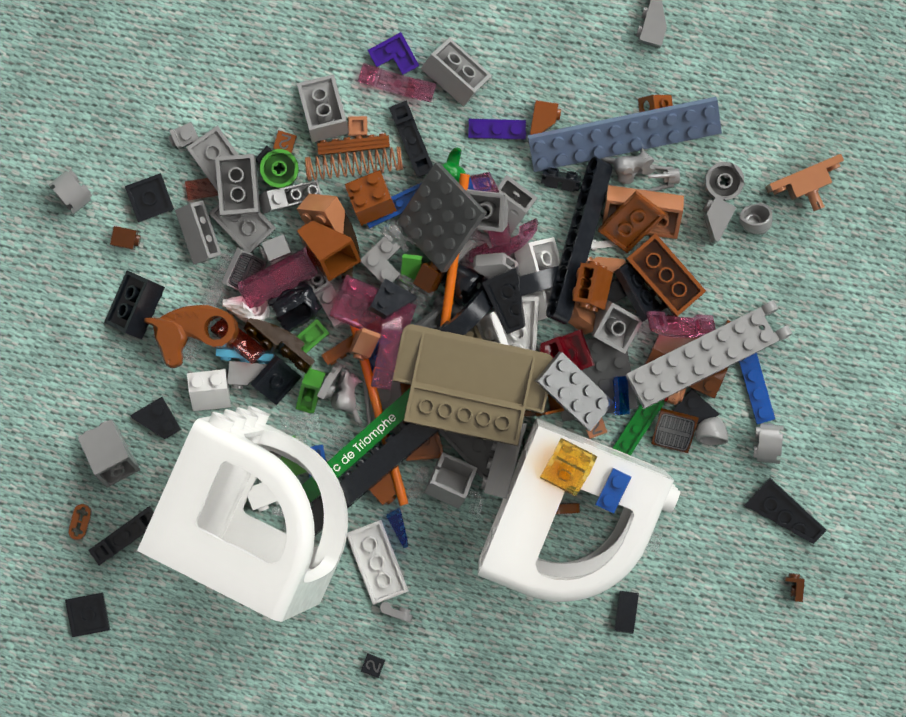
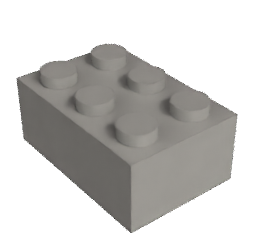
(237, 185)

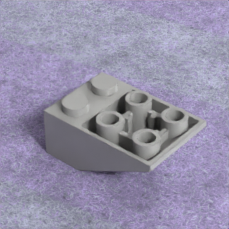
(518, 201)

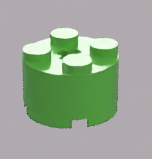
(273, 159)

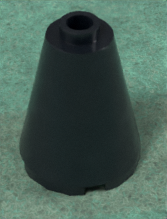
(465, 283)

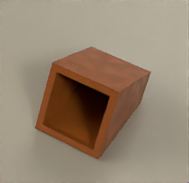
(329, 249)

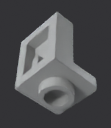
(183, 135)

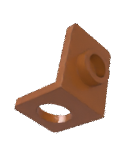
(655, 102)
(554, 407)

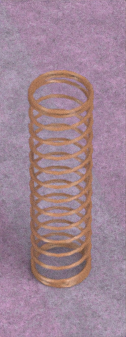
(308, 164)

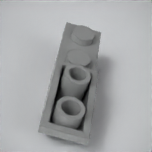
(325, 293)

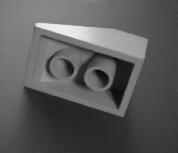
(323, 108)

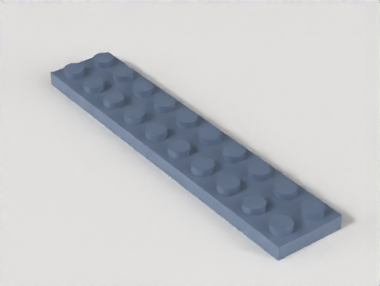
(625, 134)

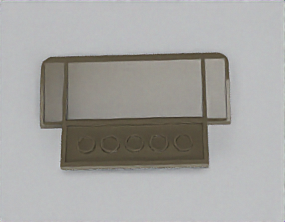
(469, 383)

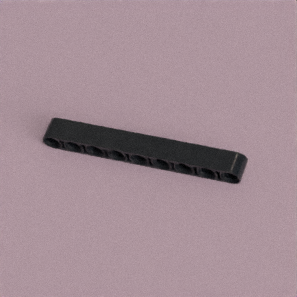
(579, 238)

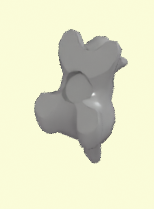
(628, 167)
(345, 397)

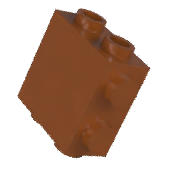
(592, 286)

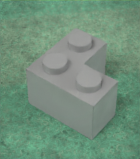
(276, 249)
(377, 260)

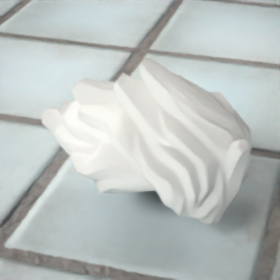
(240, 309)

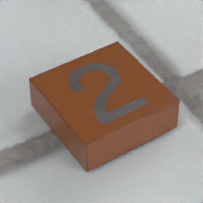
(285, 141)

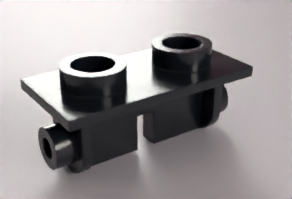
(553, 176)

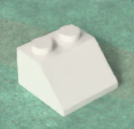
(209, 390)

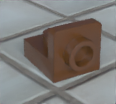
(797, 589)

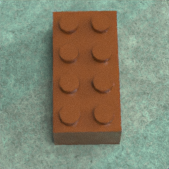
(665, 275)

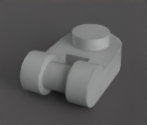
(402, 613)

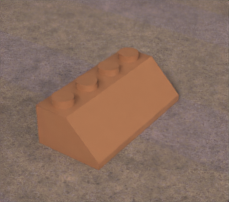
(669, 203)

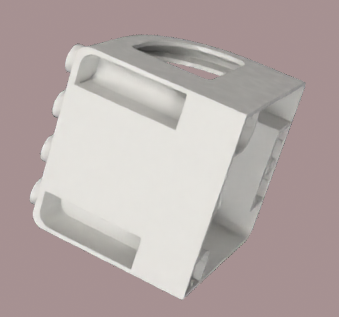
(531, 505)
(211, 539)

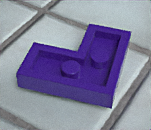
(396, 49)

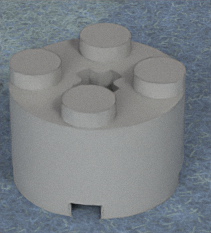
(724, 170)
(70, 191)
(769, 443)

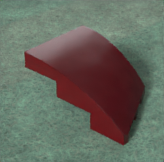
(573, 346)

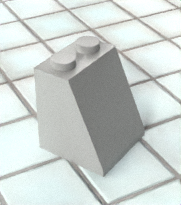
(108, 453)

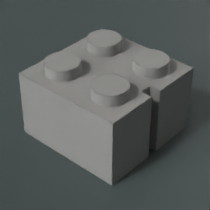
(450, 480)

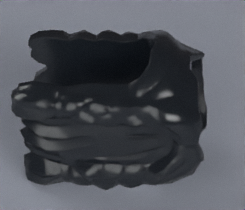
(295, 306)

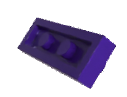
(497, 129)

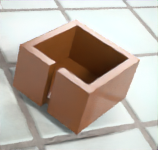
(370, 197)

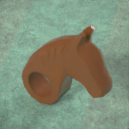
(192, 321)

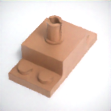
(807, 181)

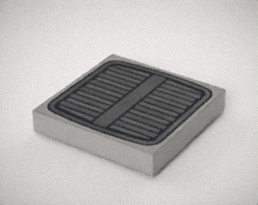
(241, 267)

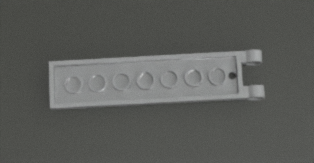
(705, 356)

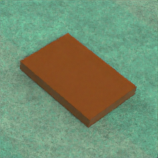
(631, 221)

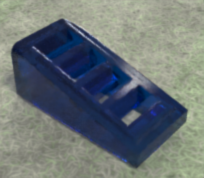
(397, 523)

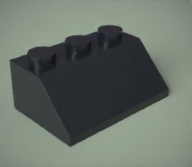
(133, 303)

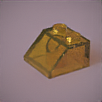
(568, 467)

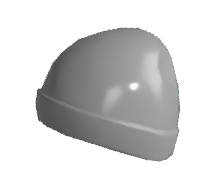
(756, 218)
(712, 432)

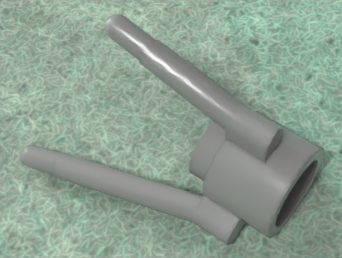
(670, 176)

